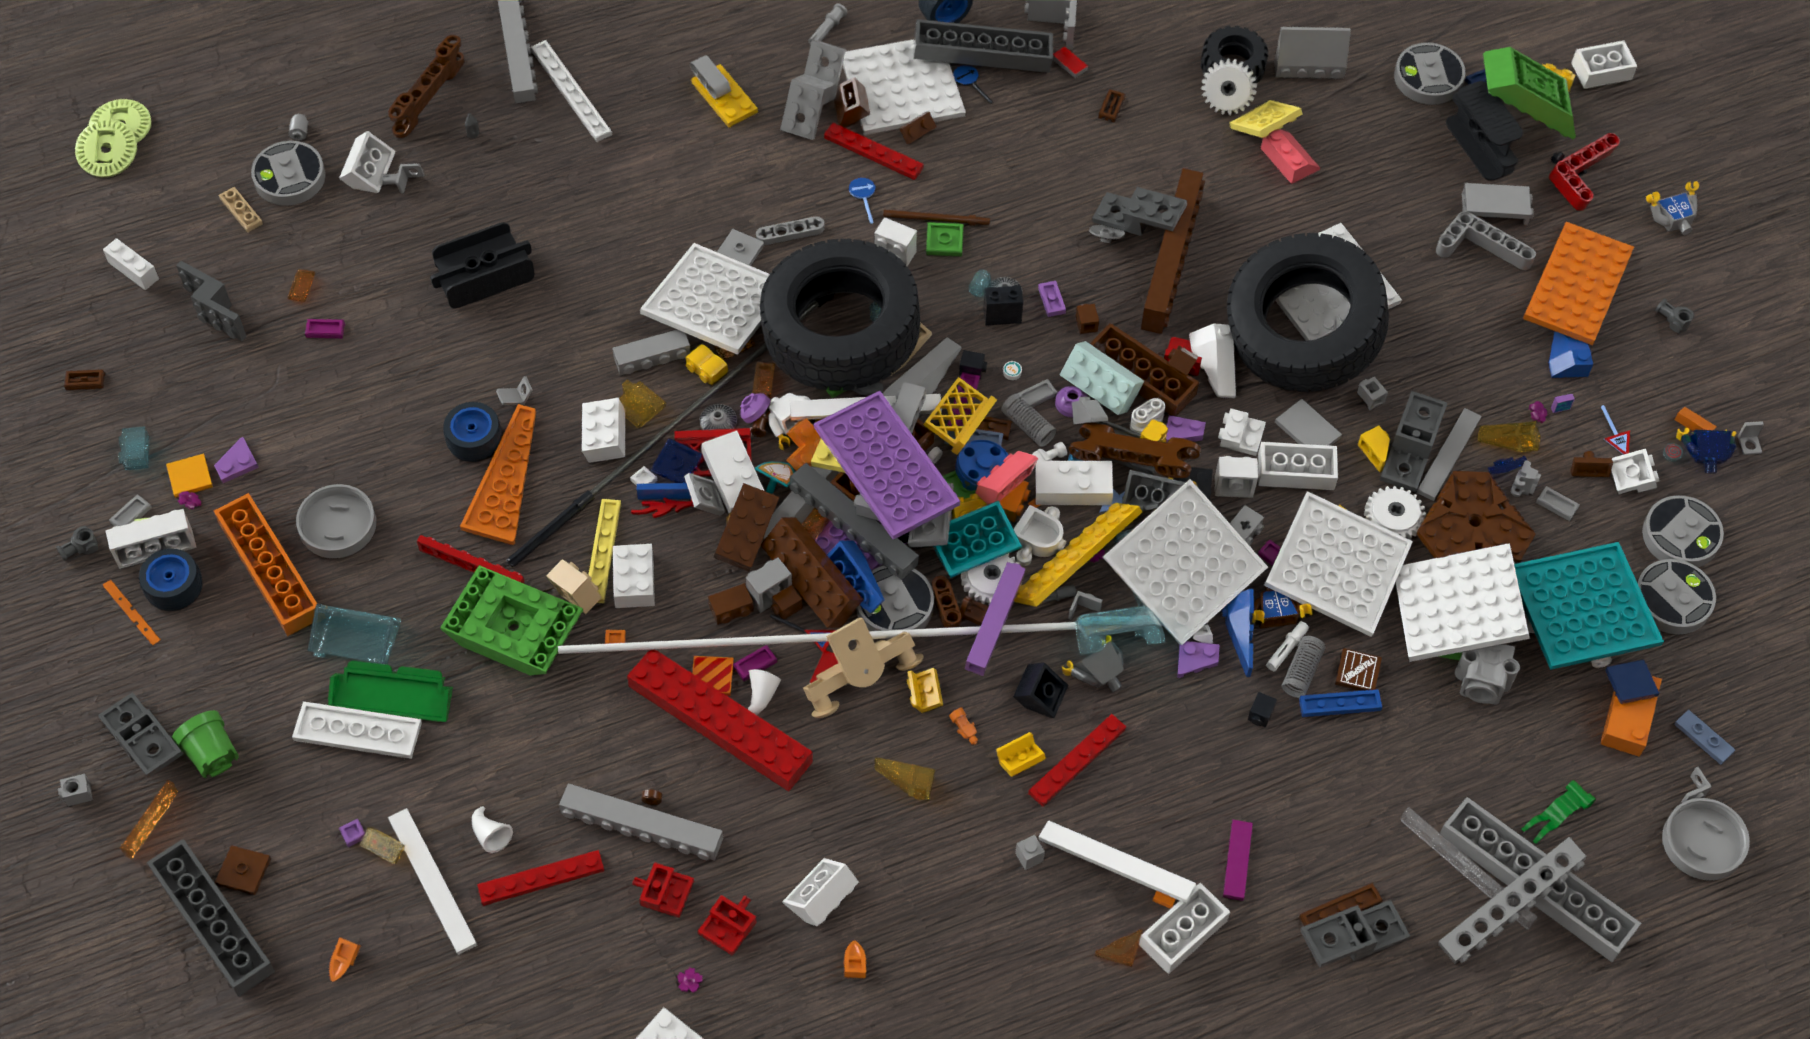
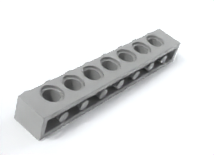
(1566, 850)

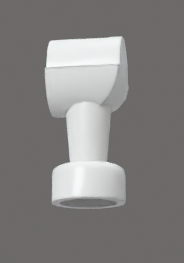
(1059, 450)

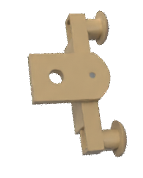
(858, 666)

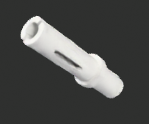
(1292, 639)

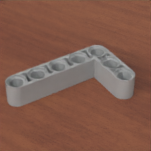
(1486, 236)

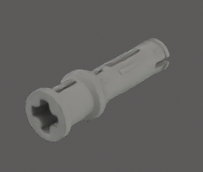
(831, 20)

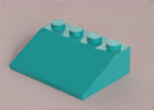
(977, 539)

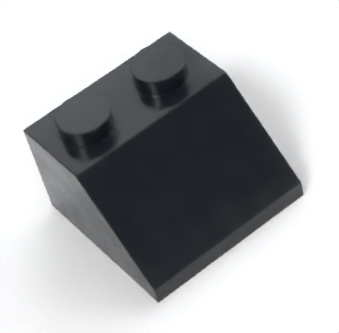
(1041, 689)

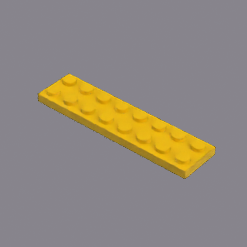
(1076, 553)

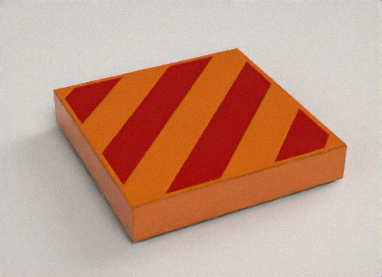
(715, 672)

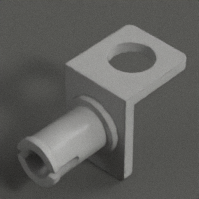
(401, 177)

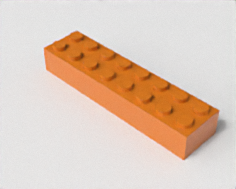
(267, 563)

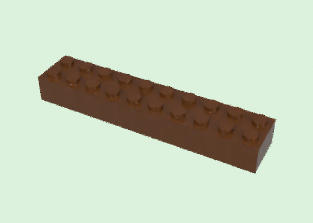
(1172, 255)

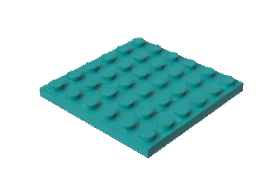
(1586, 606)

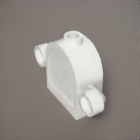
(1039, 534)

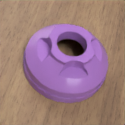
(1063, 403)
(754, 406)

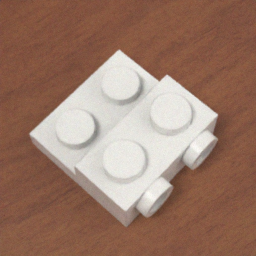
(1241, 432)
(1634, 472)

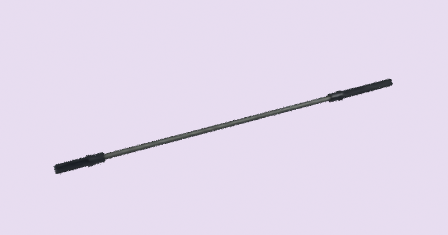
(586, 498)

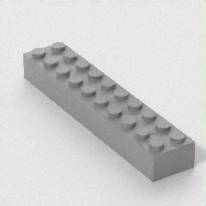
(1510, 855)

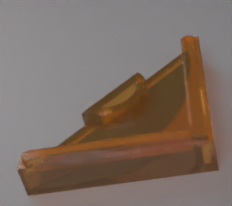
(1122, 950)

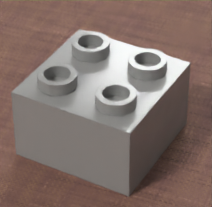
(767, 582)

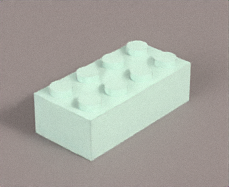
(1101, 378)

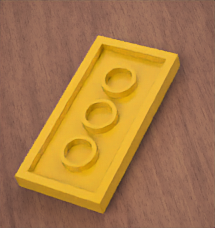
(732, 106)

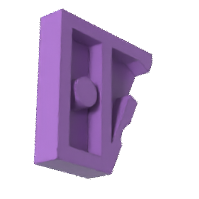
(1185, 429)
(236, 462)
(1196, 657)

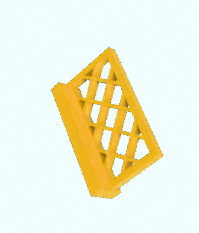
(973, 420)

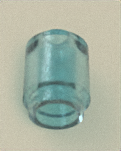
(979, 282)

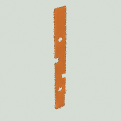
(132, 614)

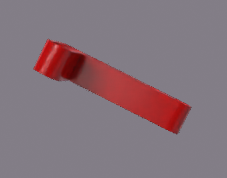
(1565, 172)

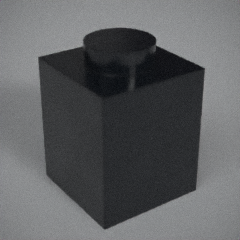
(972, 363)
(1262, 709)

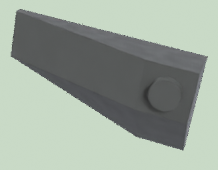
(1148, 490)

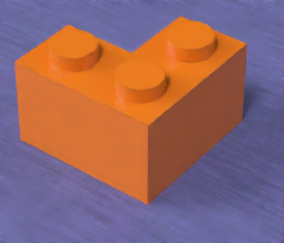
(806, 439)

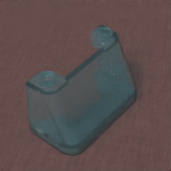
(1094, 626)
(352, 634)

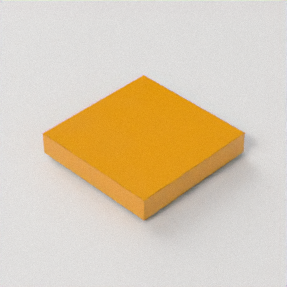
(189, 475)

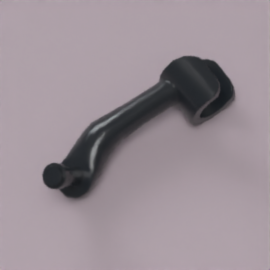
(1560, 156)

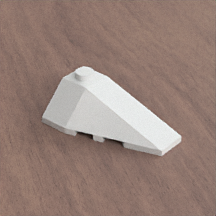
(1216, 348)

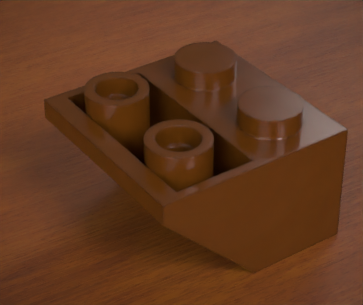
(851, 102)

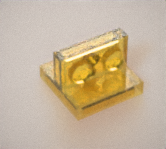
(640, 403)

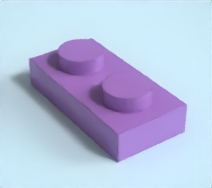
(1052, 298)

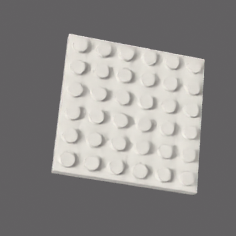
(902, 86)
(710, 298)
(1319, 308)
(1185, 562)
(1338, 563)
(1461, 603)

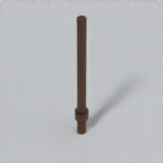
(971, 219)

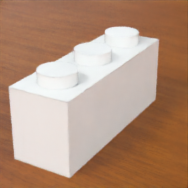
(130, 264)

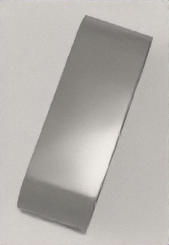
(710, 77)

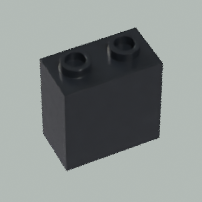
(1003, 305)

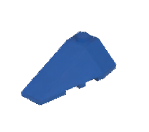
(1569, 357)
(856, 570)
(1238, 620)

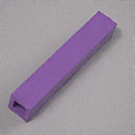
(995, 618)

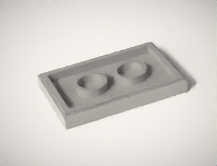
(1307, 425)

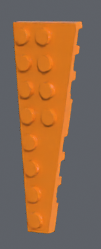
(498, 499)

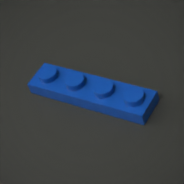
(1340, 703)

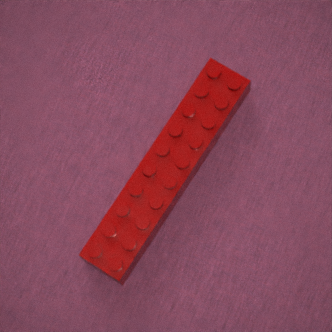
(720, 719)

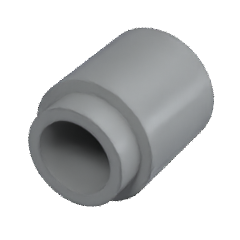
(298, 127)

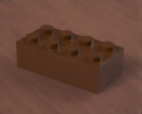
(746, 527)

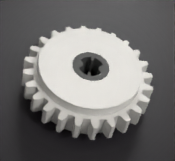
(1219, 78)
(1395, 511)
(984, 579)

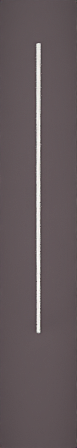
(802, 638)

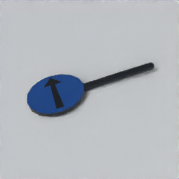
(966, 76)

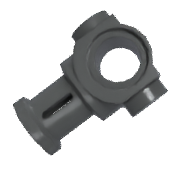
(1677, 317)
(79, 544)

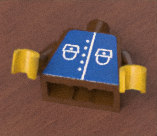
(1277, 610)

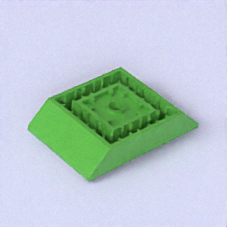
(1530, 88)
(496, 602)

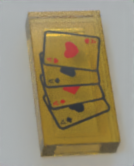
(382, 845)

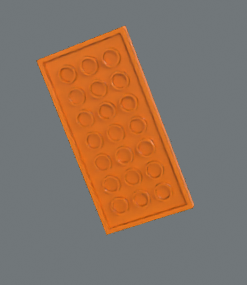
(1578, 283)

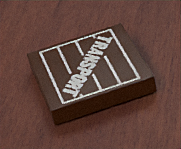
(1358, 670)

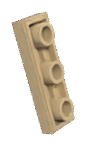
(240, 209)

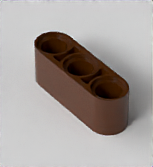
(946, 595)

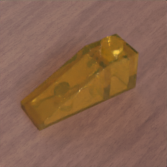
(1512, 436)
(912, 779)

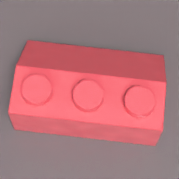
(1288, 155)
(1006, 477)

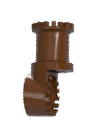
(760, 424)

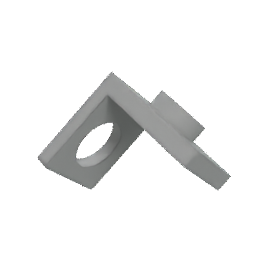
(515, 396)
(1750, 433)
(1086, 600)
(1702, 789)

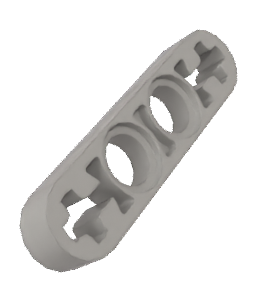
(789, 227)

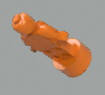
(967, 729)

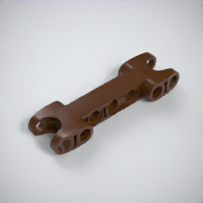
(411, 104)
(1163, 456)

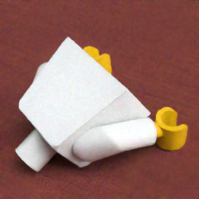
(780, 416)

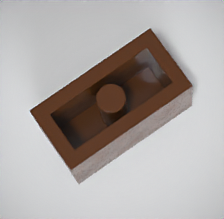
(731, 604)

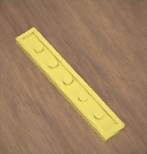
(604, 544)

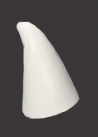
(763, 688)
(491, 834)

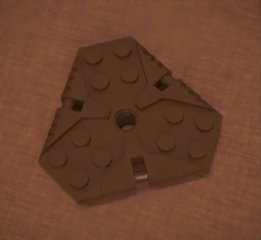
(1471, 518)

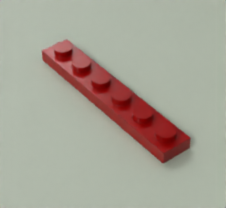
(873, 151)
(461, 558)
(1077, 760)
(540, 877)

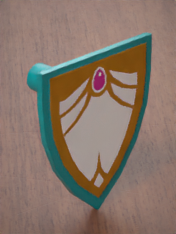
(778, 472)

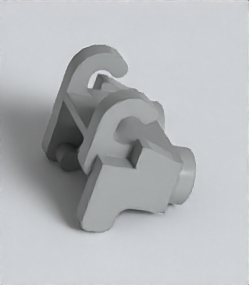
(1526, 480)

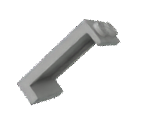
(1498, 201)

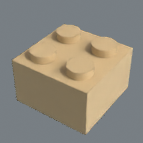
(574, 585)

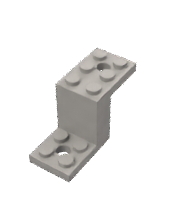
(1056, 12)
(813, 89)

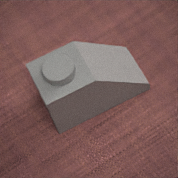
(1087, 411)

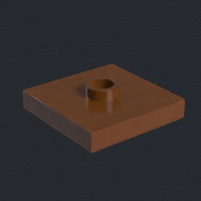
(243, 870)

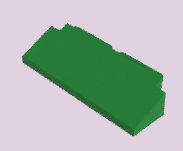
(403, 693)

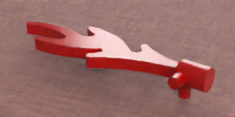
(662, 508)

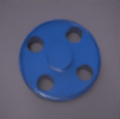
(977, 461)

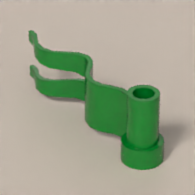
(1561, 809)

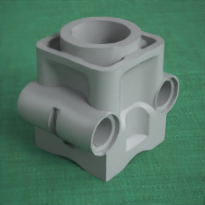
(1487, 673)

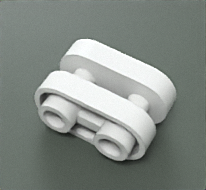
(1145, 413)

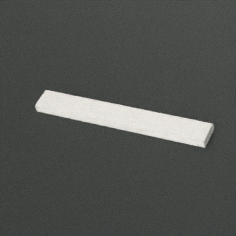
(571, 91)
(825, 407)
(1117, 861)
(432, 881)

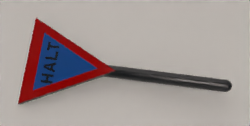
(821, 645)

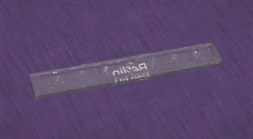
(1461, 862)

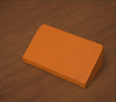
(1693, 421)

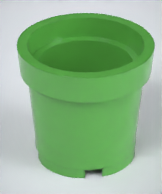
(206, 743)

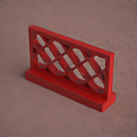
(697, 437)

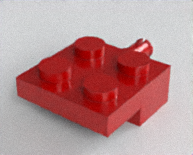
(664, 890)
(728, 924)

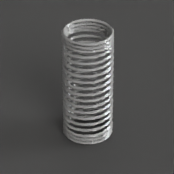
(1042, 433)
(1300, 684)

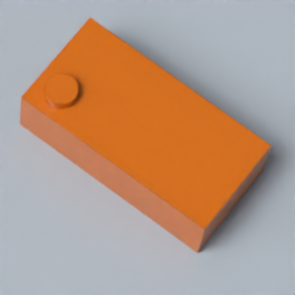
(1629, 723)

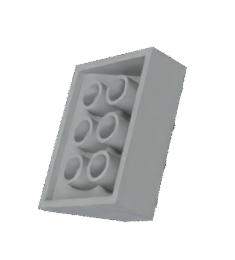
(1312, 52)

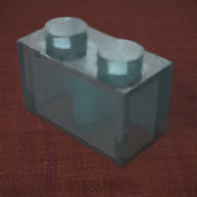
(134, 448)

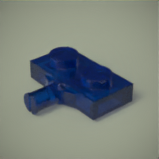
(1506, 465)

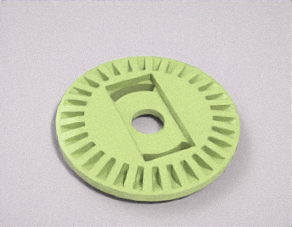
(130, 111)
(122, 150)

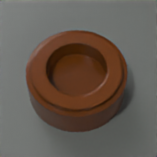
(651, 797)

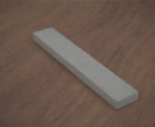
(1449, 454)

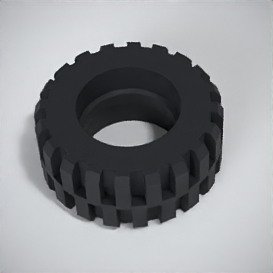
(1236, 42)

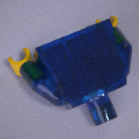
(1709, 446)

